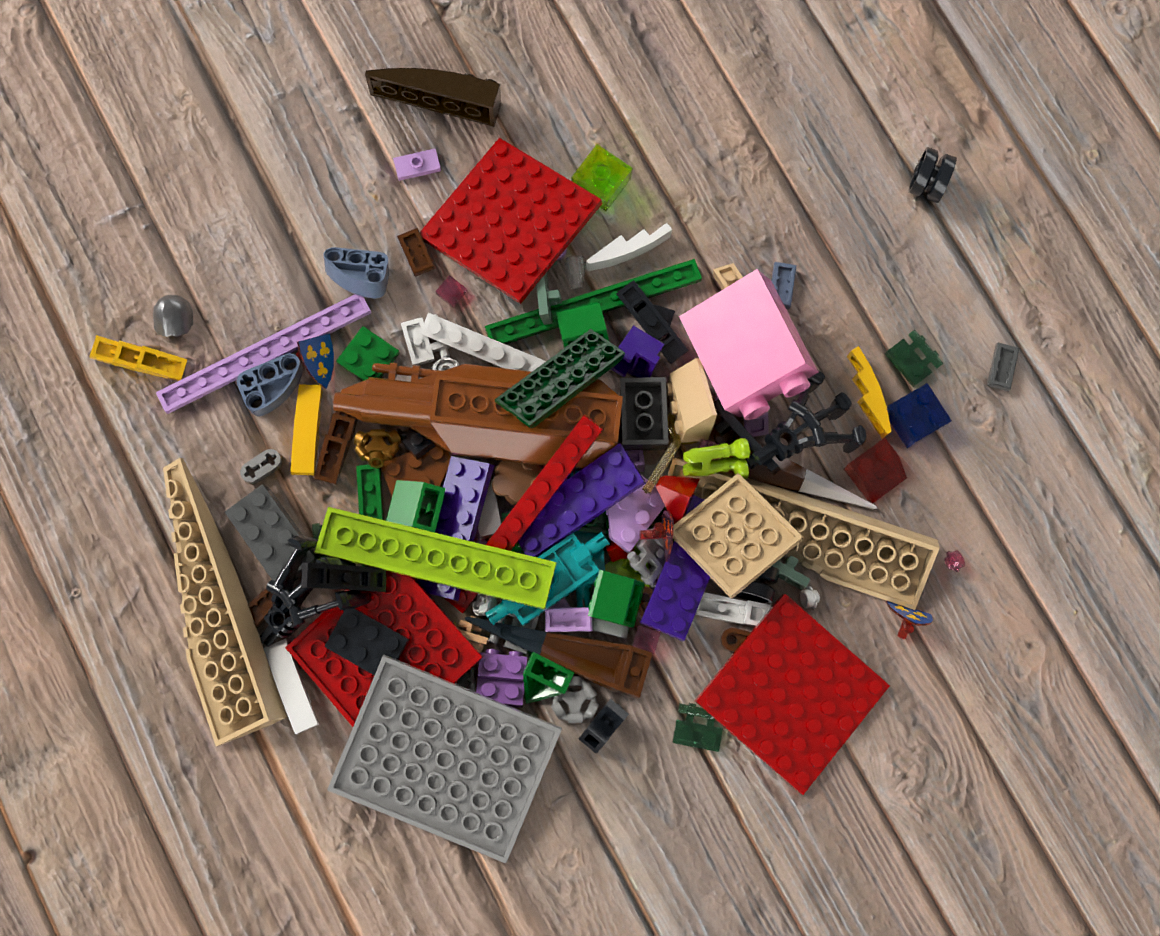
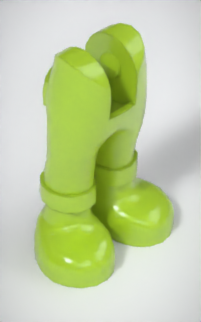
(702, 464)

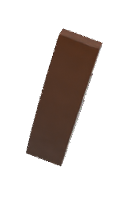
(335, 447)

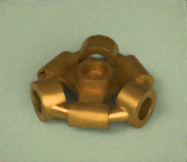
(377, 450)

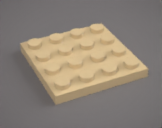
(735, 535)

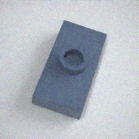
(783, 281)

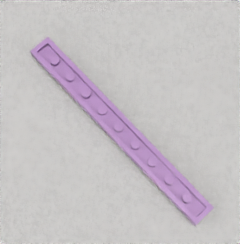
(272, 347)

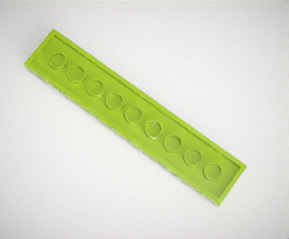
(436, 558)

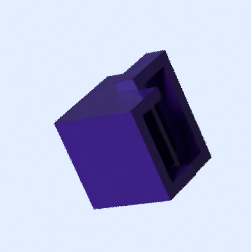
(640, 354)

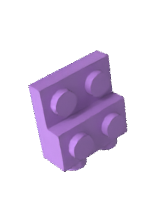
(502, 677)

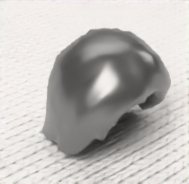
(172, 316)

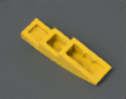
(138, 358)
(872, 400)
(306, 430)

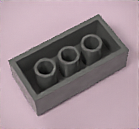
(266, 530)

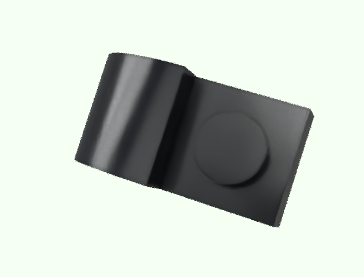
(603, 726)

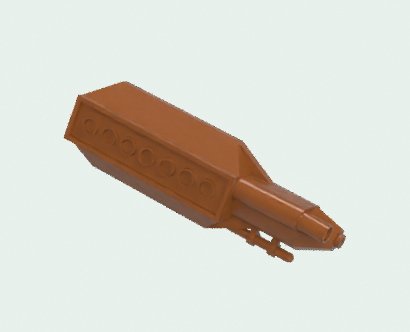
(461, 413)

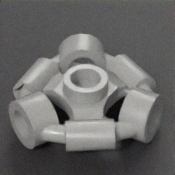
(575, 700)

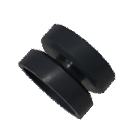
(932, 175)
(759, 589)

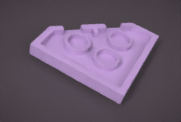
(631, 515)

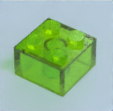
(603, 175)

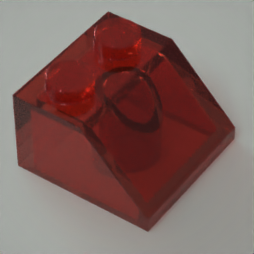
(876, 471)

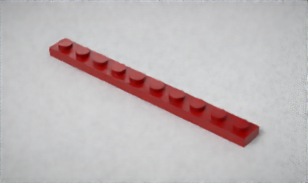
(539, 494)

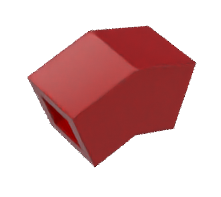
(616, 552)

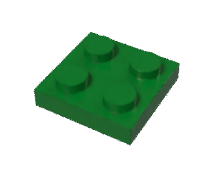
(365, 351)

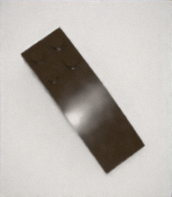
(439, 91)

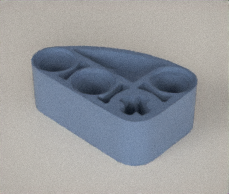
(358, 270)
(270, 391)

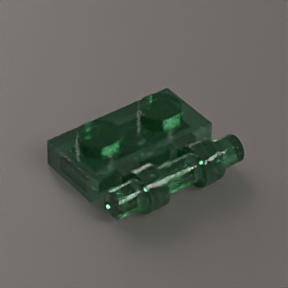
(908, 361)
(695, 734)

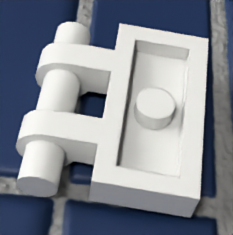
(419, 346)

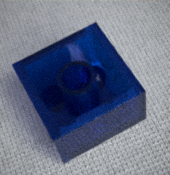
(917, 415)

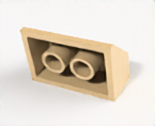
(691, 402)

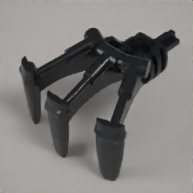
(838, 408)
(286, 612)

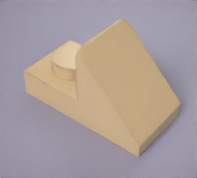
(727, 275)

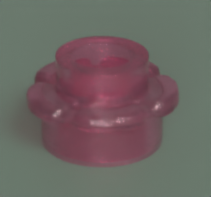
(954, 560)

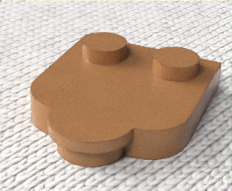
(514, 479)

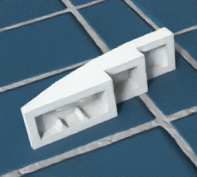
(622, 250)
(291, 687)

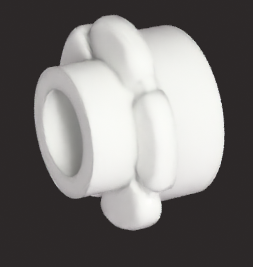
(809, 598)

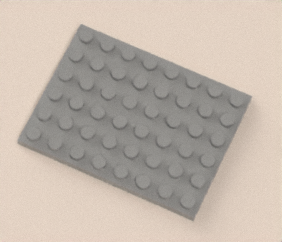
(444, 759)

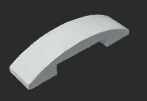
(732, 610)

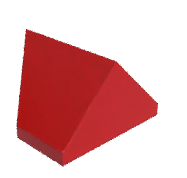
(676, 494)

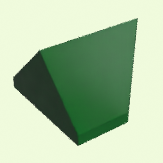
(544, 679)

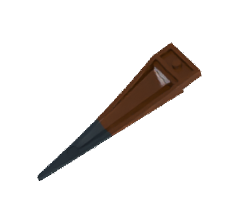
(609, 664)

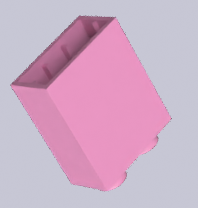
(749, 346)

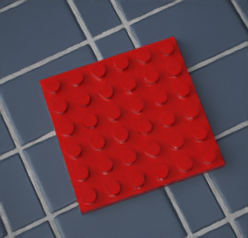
(510, 220)
(405, 607)
(792, 693)

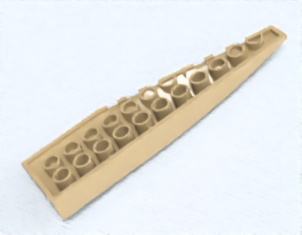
(843, 543)
(220, 629)

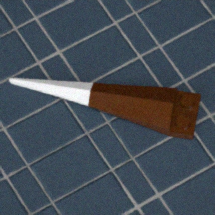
(794, 476)

